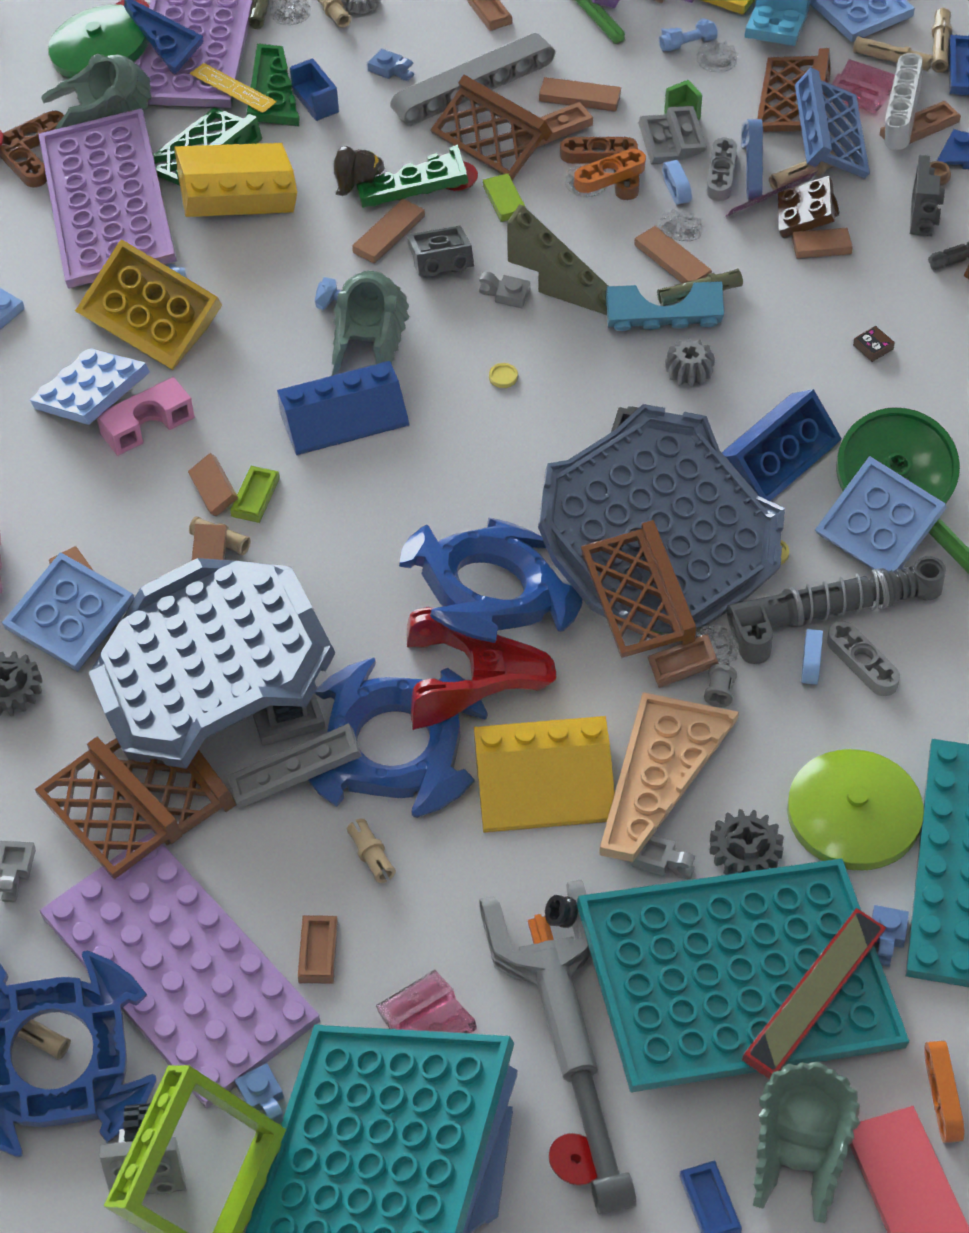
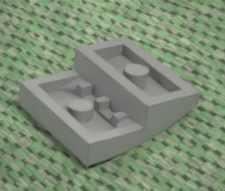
(672, 135)

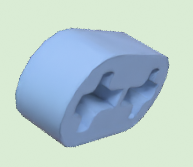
(677, 182)
(812, 656)

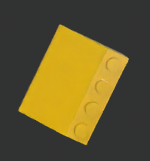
(235, 179)
(148, 305)
(544, 773)

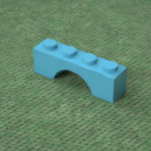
(629, 308)

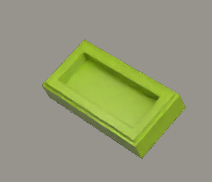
(502, 195)
(255, 494)

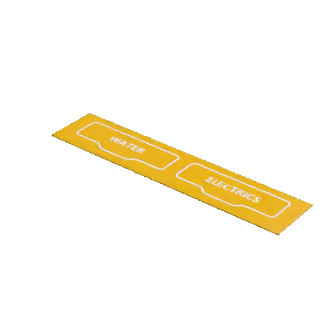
(233, 87)

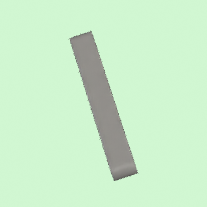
(490, 70)

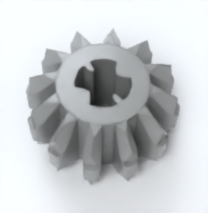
(689, 362)

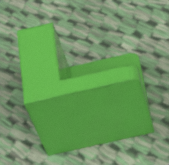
(684, 95)

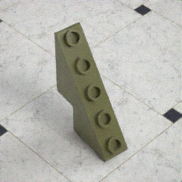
(558, 268)

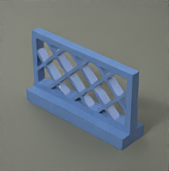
(816, 125)

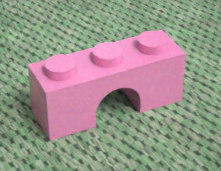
(162, 402)

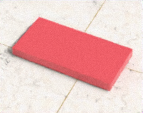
(905, 1175)

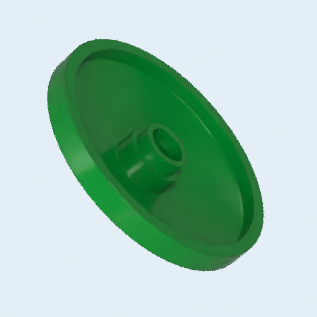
(95, 31)
(907, 445)

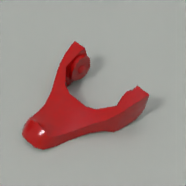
(493, 669)

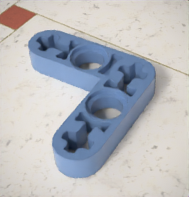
(753, 142)

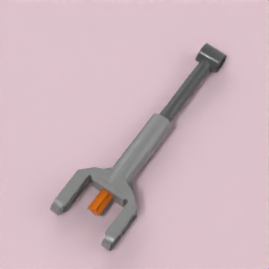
(551, 967)

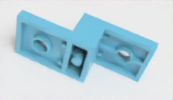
(777, 21)

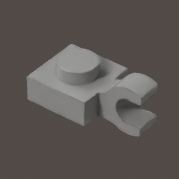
(507, 291)
(661, 854)
(15, 863)

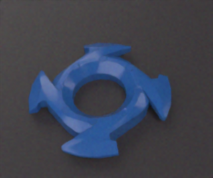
(503, 546)
(430, 773)
(100, 1088)

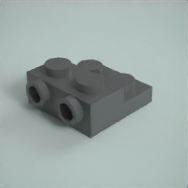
(925, 199)
(440, 251)

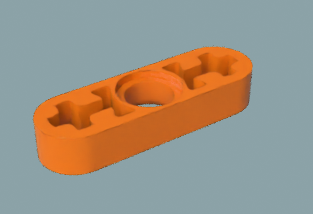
(626, 163)
(944, 1091)

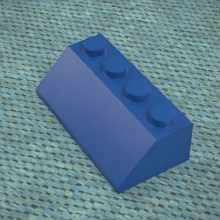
(342, 407)
(783, 444)

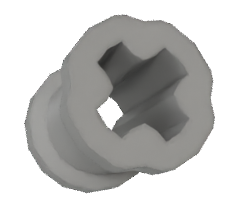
(720, 685)

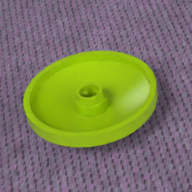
(855, 809)

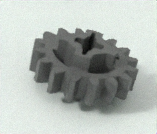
(18, 682)
(747, 843)

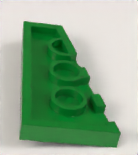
(272, 80)
(413, 180)

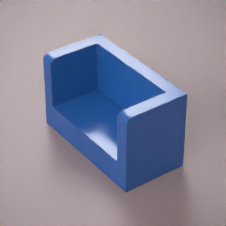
(314, 89)

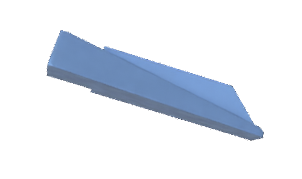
(488, 1188)

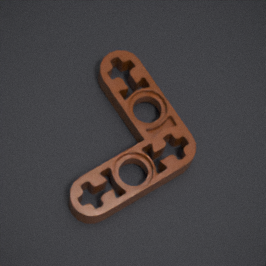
(18, 146)
(580, 156)

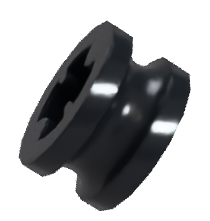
(561, 911)

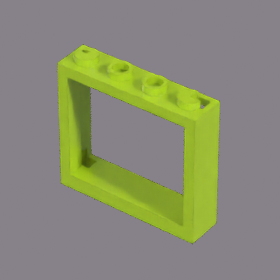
(155, 1134)

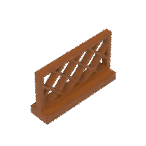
(793, 64)
(506, 111)
(666, 589)
(202, 774)
(134, 796)

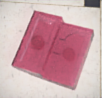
(867, 82)
(426, 1006)

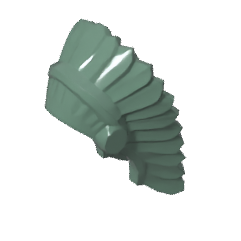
(103, 90)
(370, 311)
(806, 1127)

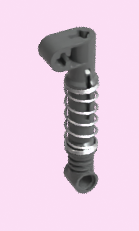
(796, 606)

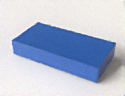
(710, 1199)

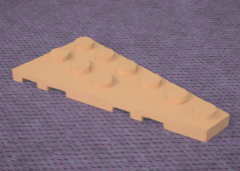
(662, 759)

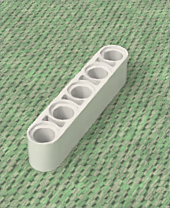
(903, 101)

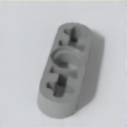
(725, 177)
(865, 671)

